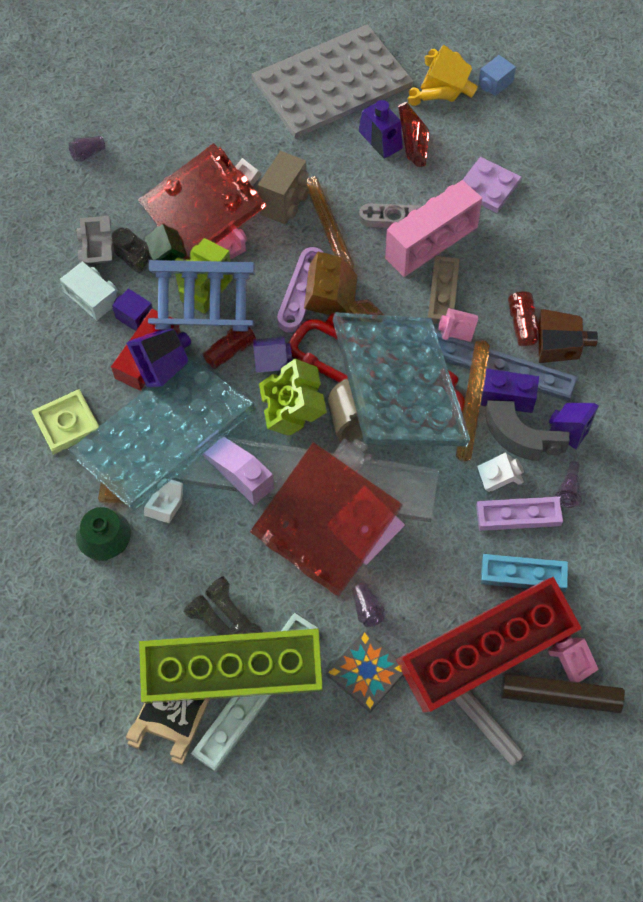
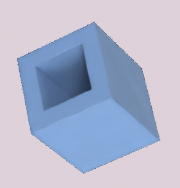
(496, 75)

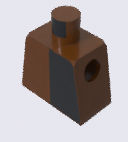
(562, 336)

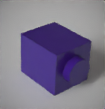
(131, 309)

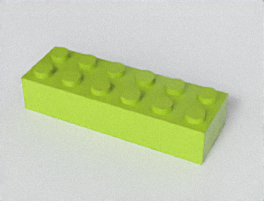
(230, 666)

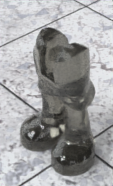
(218, 595)

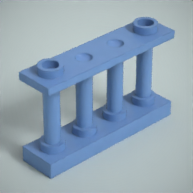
(189, 272)

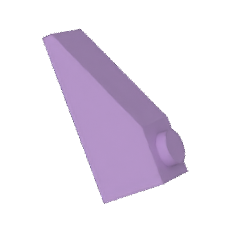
(241, 469)

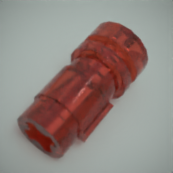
(524, 319)
(228, 346)

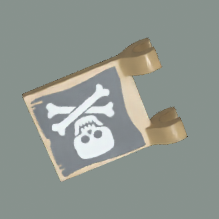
(171, 721)

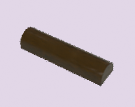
(562, 693)

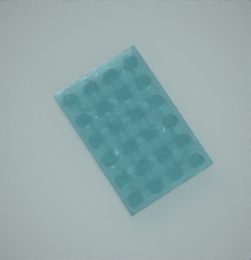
(399, 381)
(161, 432)

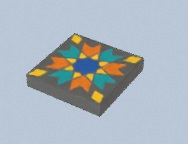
(366, 671)

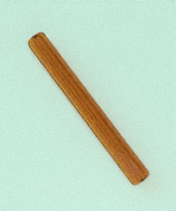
(328, 220)
(473, 396)

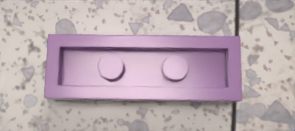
(519, 513)

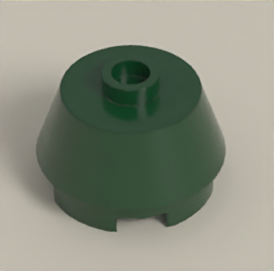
(103, 534)

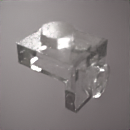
(352, 453)

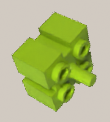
(204, 252)
(292, 397)

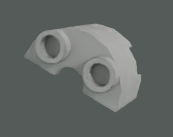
(96, 240)

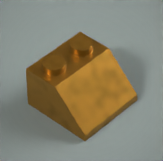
(330, 285)

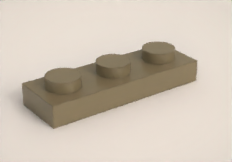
(443, 287)

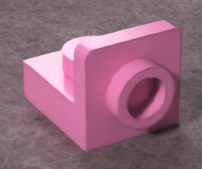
(234, 242)
(458, 325)
(575, 658)

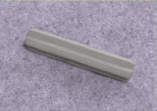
(490, 728)

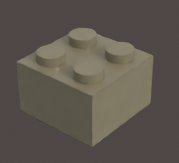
(283, 187)

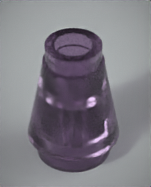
(85, 147)
(367, 606)

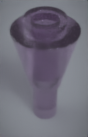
(569, 490)

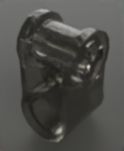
(135, 250)

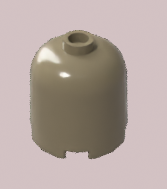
(344, 412)

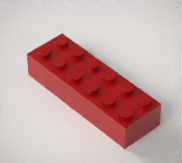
(488, 644)

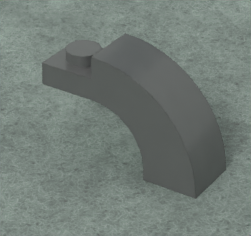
(518, 437)

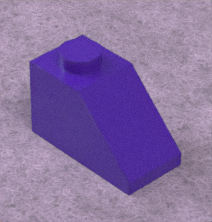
(575, 419)

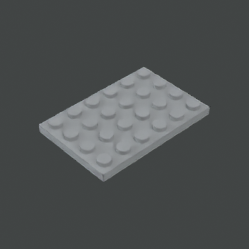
(331, 80)

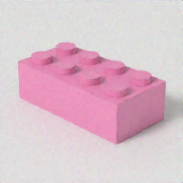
(432, 228)

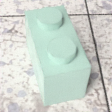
(89, 290)

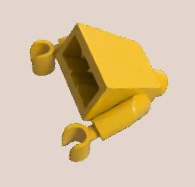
(444, 79)

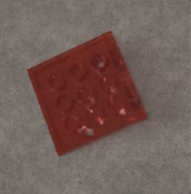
(203, 199)
(326, 516)

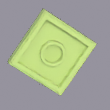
(65, 421)

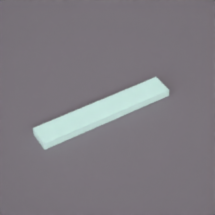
(236, 717)

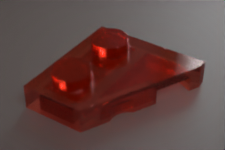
(414, 135)

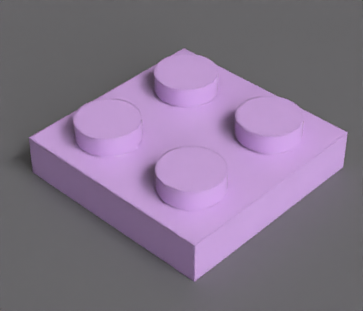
(492, 183)

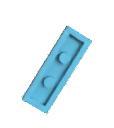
(522, 571)

